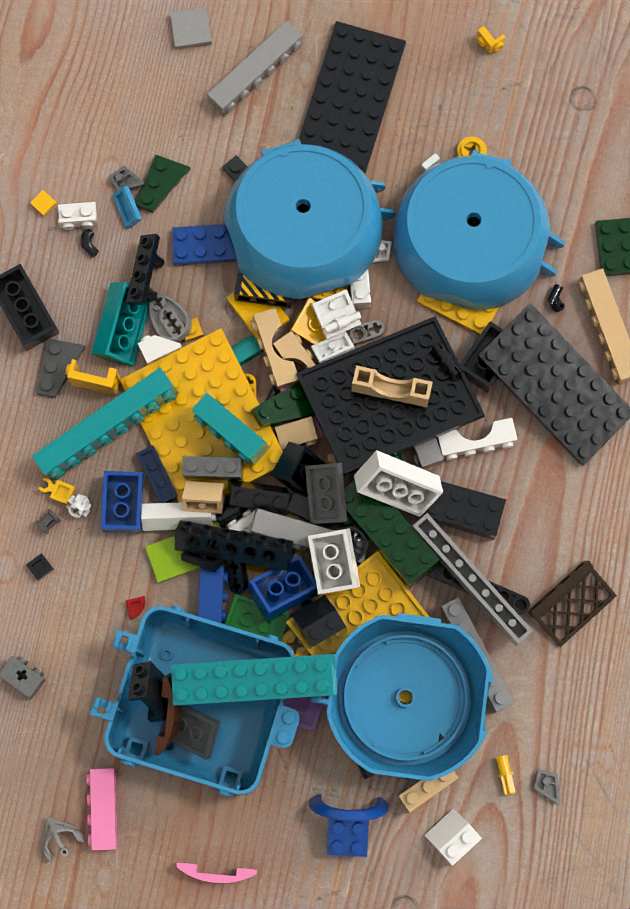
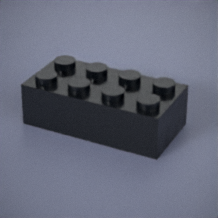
(25, 308)
(467, 510)

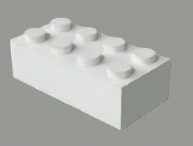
(398, 483)

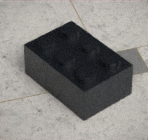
(473, 367)

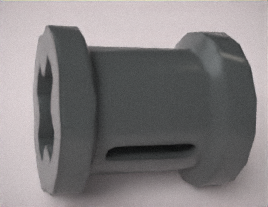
(48, 521)

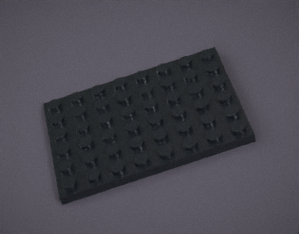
(365, 423)

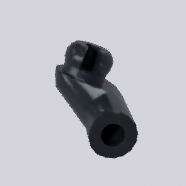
(86, 242)
(554, 300)

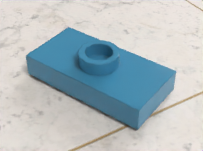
(127, 207)

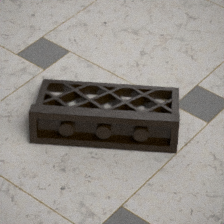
(561, 590)

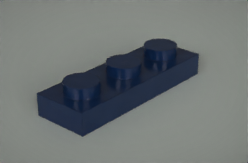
(157, 475)

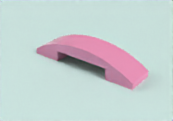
(241, 874)

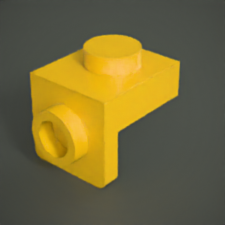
(486, 40)

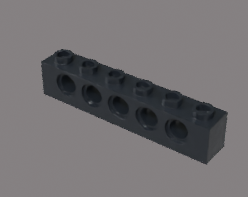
(234, 545)

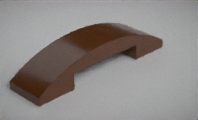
(165, 738)

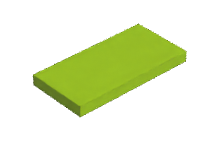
(167, 560)

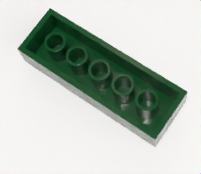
(391, 536)

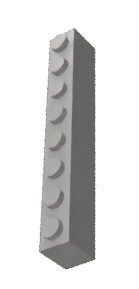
(472, 580)

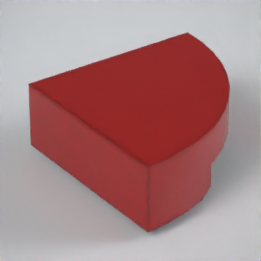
(135, 606)

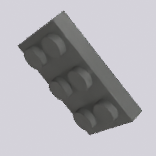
(326, 493)
(195, 732)

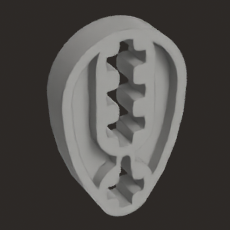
(178, 314)

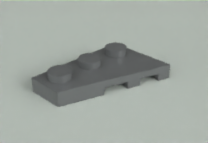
(53, 370)

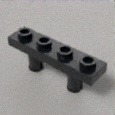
(144, 263)

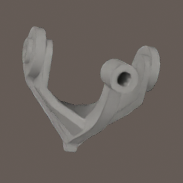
(52, 829)

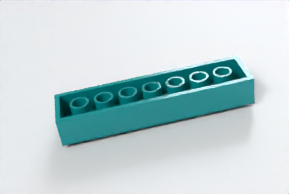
(105, 424)
(254, 679)

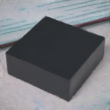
(39, 567)

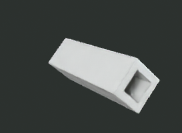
(168, 515)

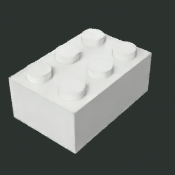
(334, 561)

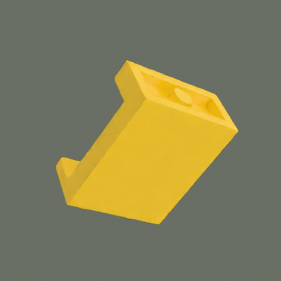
(95, 383)

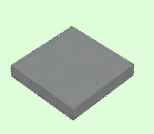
(190, 28)

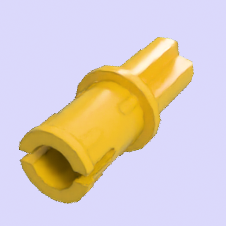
(505, 774)

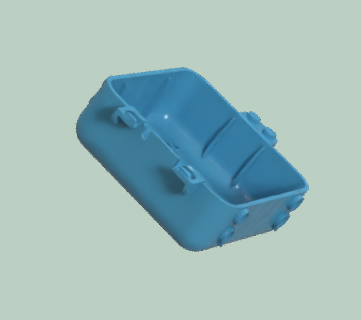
(246, 727)

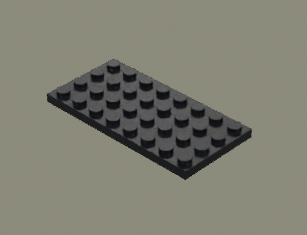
(352, 92)
(555, 384)

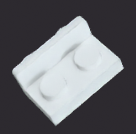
(77, 215)
(332, 347)

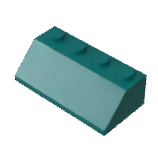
(120, 327)

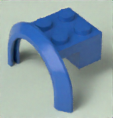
(348, 827)

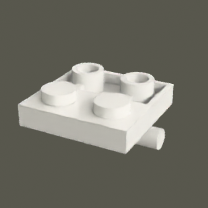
(336, 314)

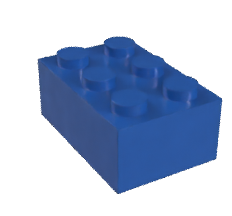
(122, 501)
(283, 590)

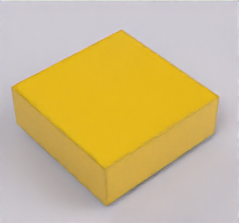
(43, 203)

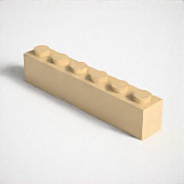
(608, 323)

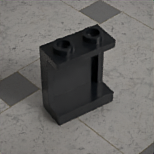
(147, 687)

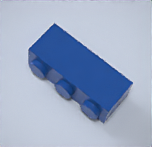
(212, 594)

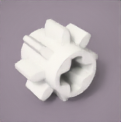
(78, 506)

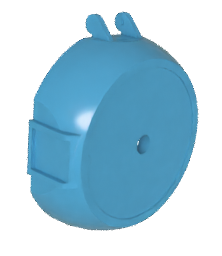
(312, 250)
(466, 263)
(447, 688)

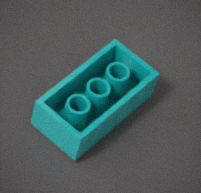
(230, 428)

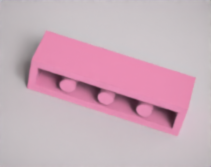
(103, 809)

